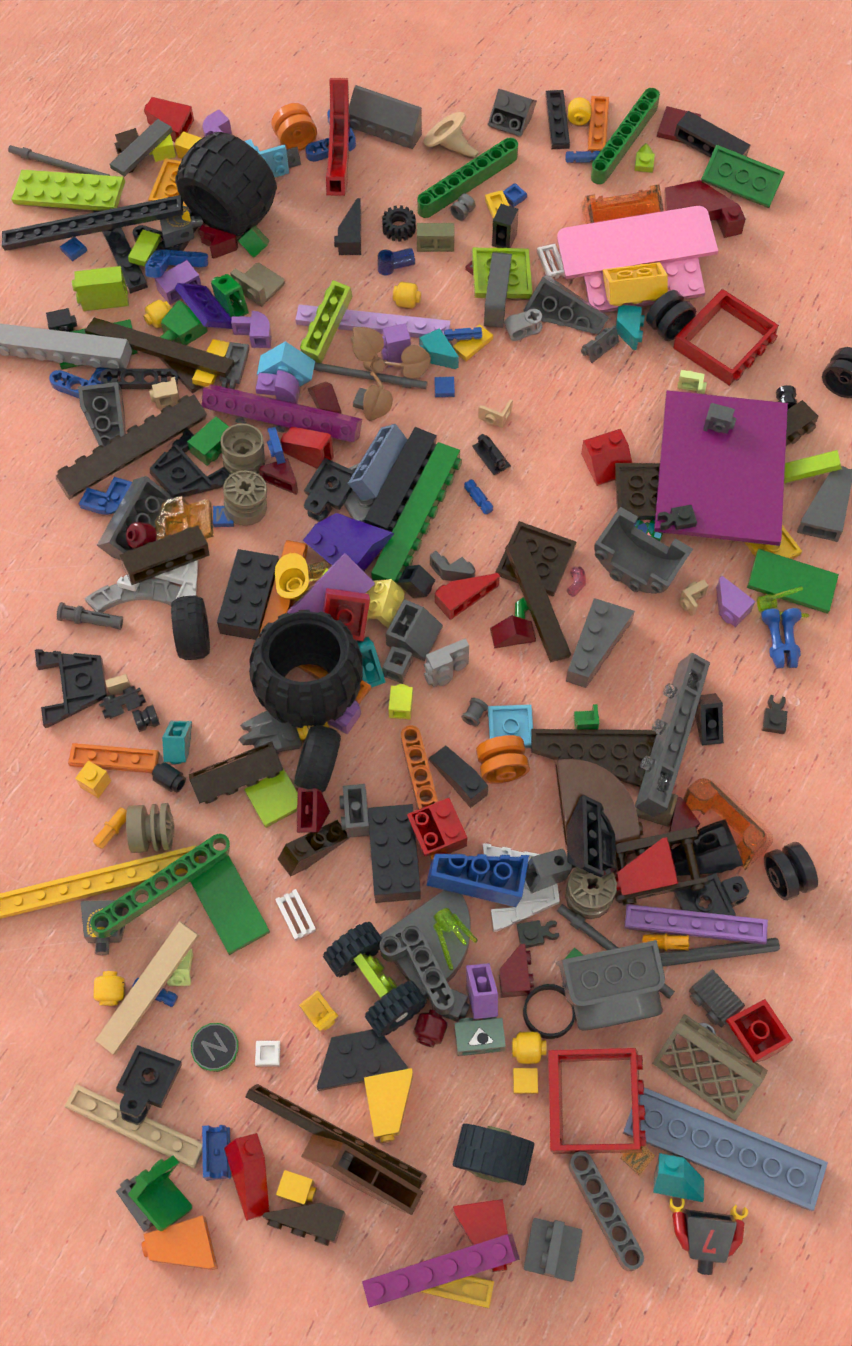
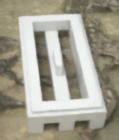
(554, 273)
(287, 897)

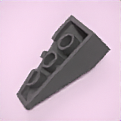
(565, 307)
(103, 410)

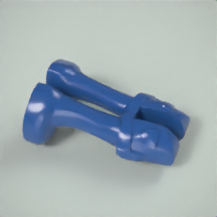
(789, 617)

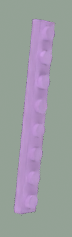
(416, 325)

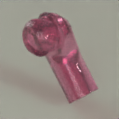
(579, 581)

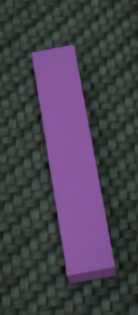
(696, 924)

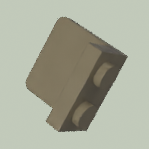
(258, 283)

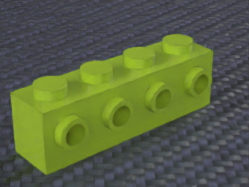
(326, 321)

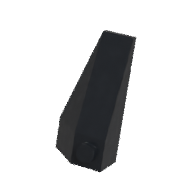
(713, 851)

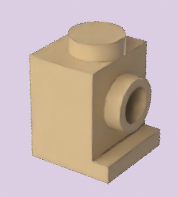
(165, 393)

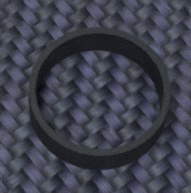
(547, 1035)

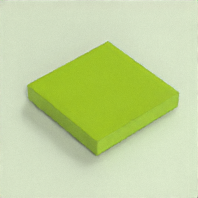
(273, 798)

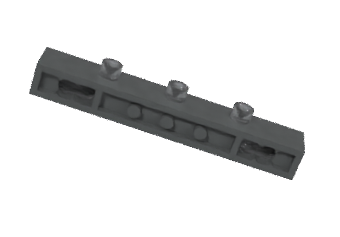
(671, 735)

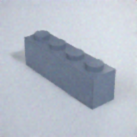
(377, 462)

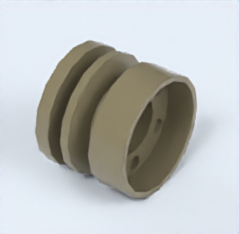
(242, 448)
(245, 497)
(146, 827)
(588, 902)

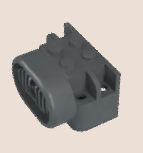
(614, 985)

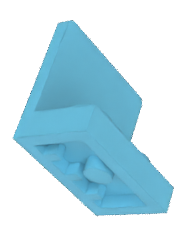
(275, 158)

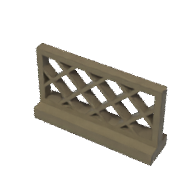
(723, 1053)

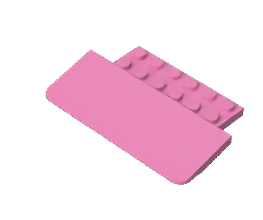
(665, 237)

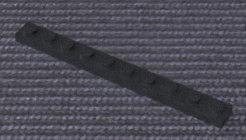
(92, 223)

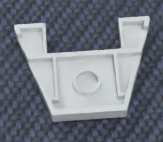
(184, 575)
(529, 904)

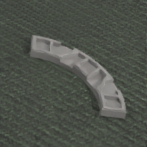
(149, 589)

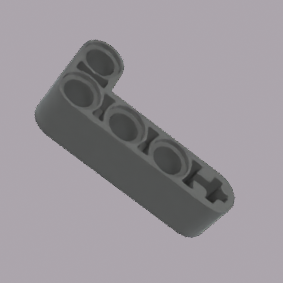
(497, 290)
(424, 970)

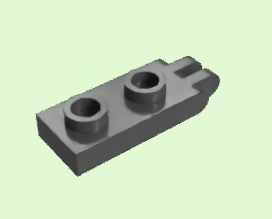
(238, 353)

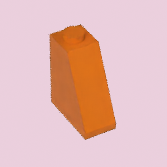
(182, 1245)

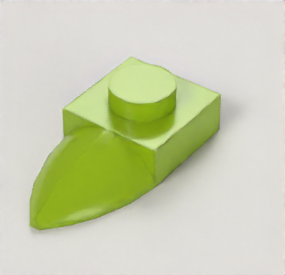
(644, 159)

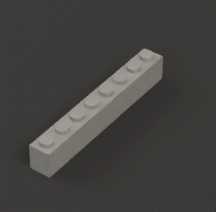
(64, 347)

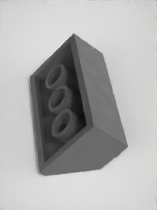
(385, 117)
(139, 504)

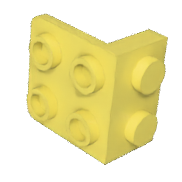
(384, 601)

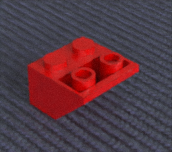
(438, 828)

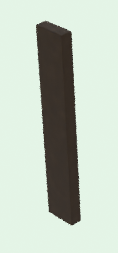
(538, 601)

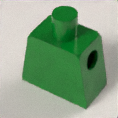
(228, 289)
(182, 325)

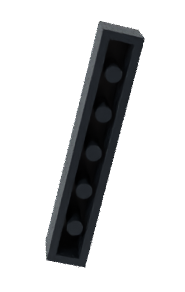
(401, 480)

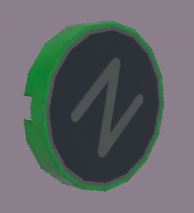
(214, 1047)

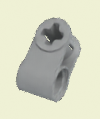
(522, 325)

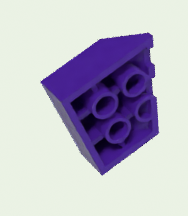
(349, 536)

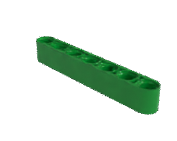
(625, 136)
(467, 177)
(156, 895)

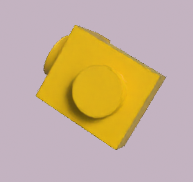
(318, 1011)

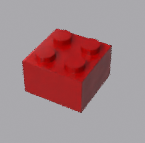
(349, 608)

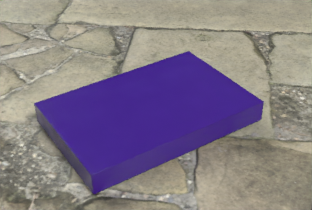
(204, 305)

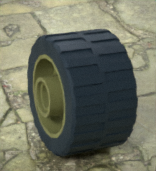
(493, 1154)

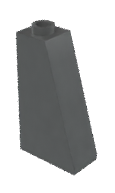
(828, 509)

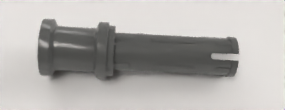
(79, 615)

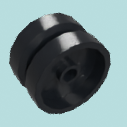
(670, 314)
(838, 373)
(790, 871)

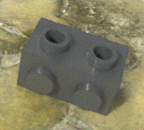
(356, 810)

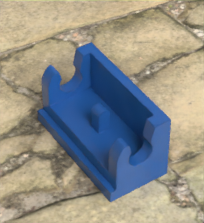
(214, 1157)

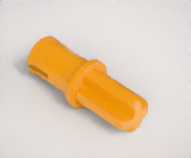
(110, 829)
(668, 941)

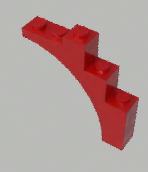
(338, 138)

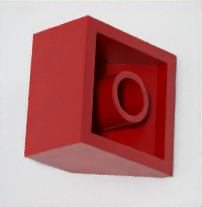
(603, 452)
(760, 1031)

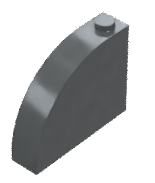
(424, 920)

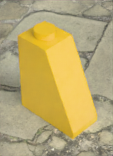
(387, 1102)

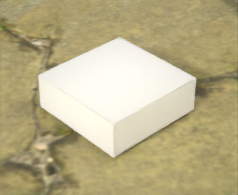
(267, 1054)

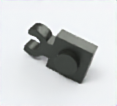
(680, 517)
(775, 718)
(533, 933)

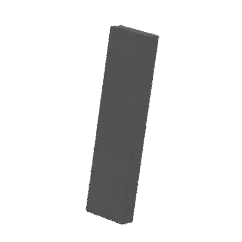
(141, 147)

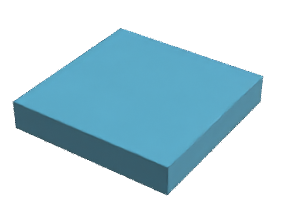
(511, 721)

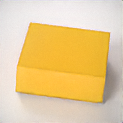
(525, 1081)

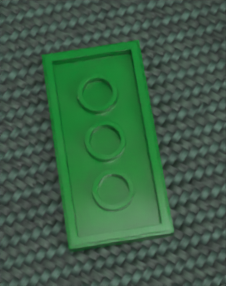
(742, 176)
(777, 574)
(230, 906)

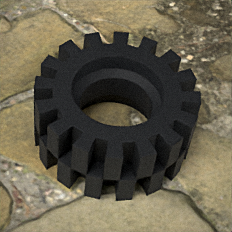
(399, 232)

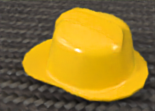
(292, 576)

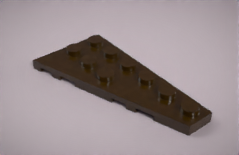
(612, 749)

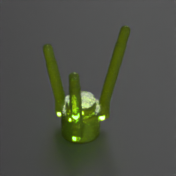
(770, 601)
(448, 921)

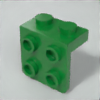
(159, 1196)

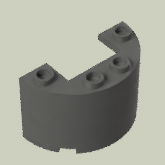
(637, 557)

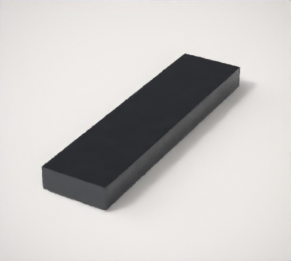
(557, 119)

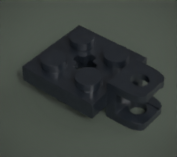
(323, 496)
(720, 895)
(142, 1093)

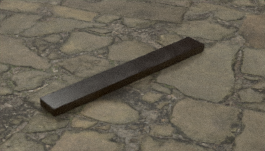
(163, 348)
(326, 1129)

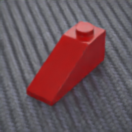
(463, 593)
(249, 1174)

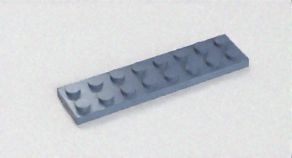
(730, 1150)

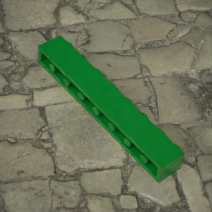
(418, 513)

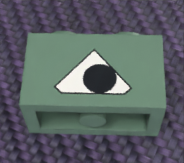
(479, 1036)

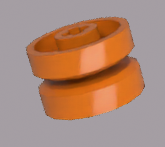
(294, 126)
(502, 759)

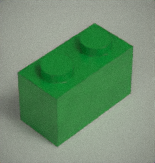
(207, 442)

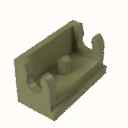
(435, 237)

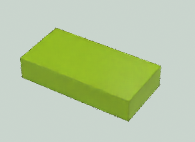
(144, 247)

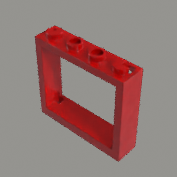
(743, 312)
(556, 1058)

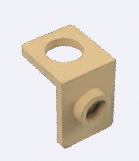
(494, 417)

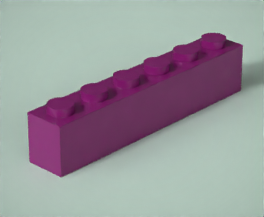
(440, 1270)

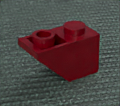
(514, 974)

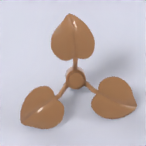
(366, 345)

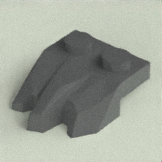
(265, 729)

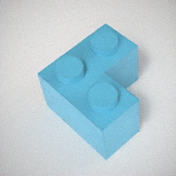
(287, 359)

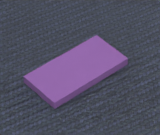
(341, 576)

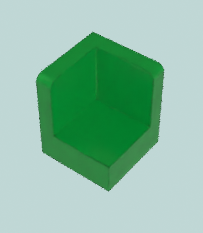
(253, 241)
(587, 719)

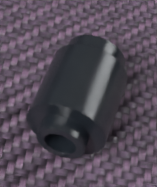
(168, 777)

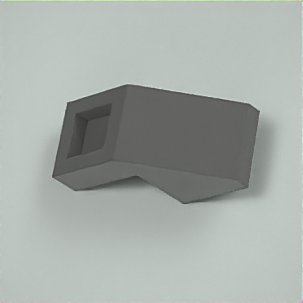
(456, 571)

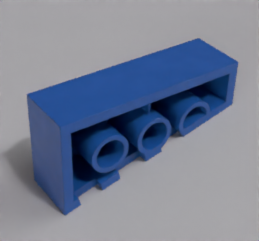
(480, 876)

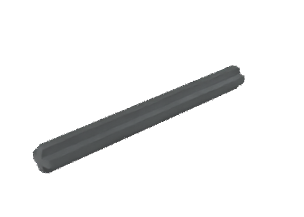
(718, 952)

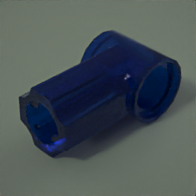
(389, 260)

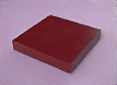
(669, 122)

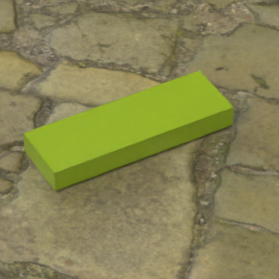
(812, 466)

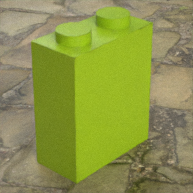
(100, 288)

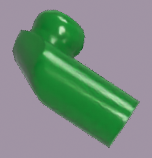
(521, 607)

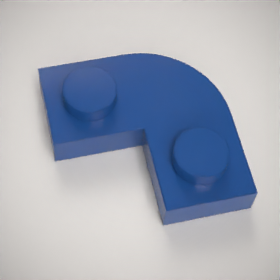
(274, 446)
(106, 502)

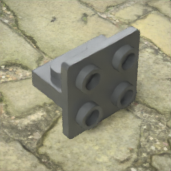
(553, 1249)

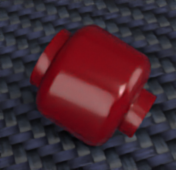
(140, 534)
(430, 1028)

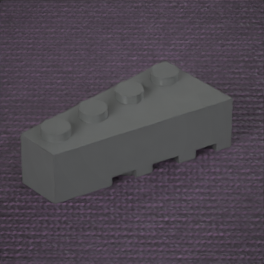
(599, 636)

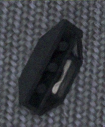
(591, 839)

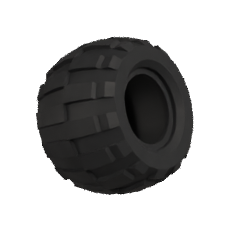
(226, 183)
(298, 641)

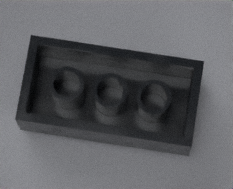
(247, 594)
(393, 854)

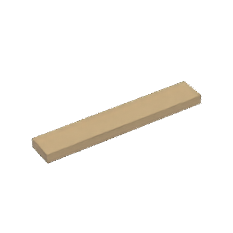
(147, 988)
(147, 1133)

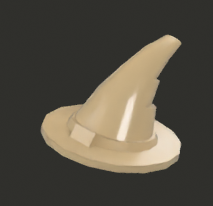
(450, 136)

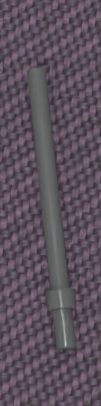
(27, 154)
(404, 381)
(578, 922)

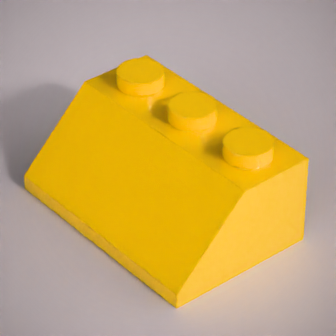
(635, 283)

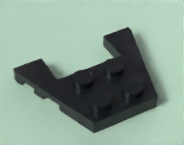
(181, 475)
(80, 679)

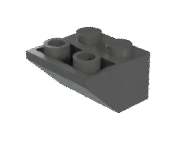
(511, 112)
(413, 629)

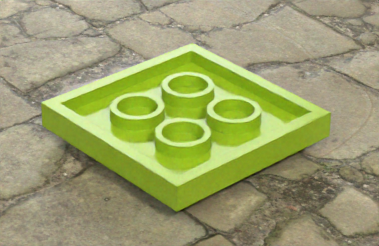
(520, 274)

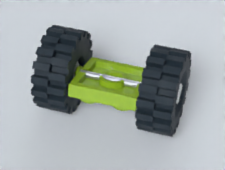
(397, 1002)

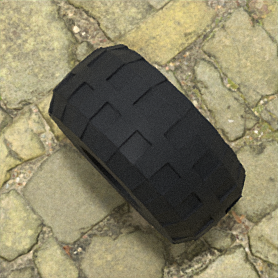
(190, 627)
(317, 758)

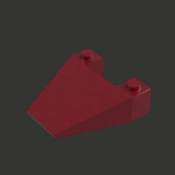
(719, 207)

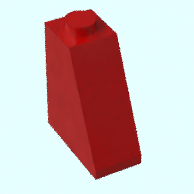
(174, 114)
(307, 446)
(649, 870)
(483, 1222)

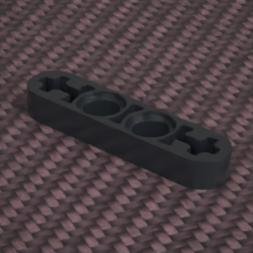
(139, 375)

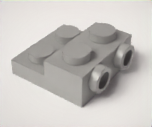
(442, 662)

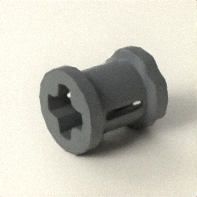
(474, 712)

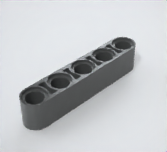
(606, 1224)

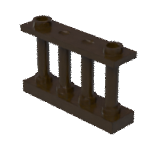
(686, 838)

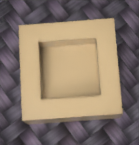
(117, 684)

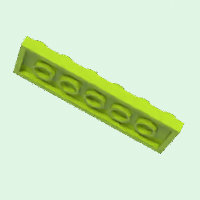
(68, 190)

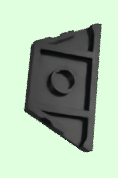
(356, 1057)

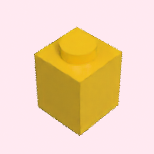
(184, 143)
(93, 779)
(296, 1188)

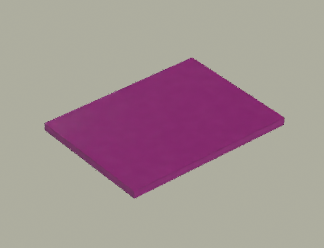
(726, 477)

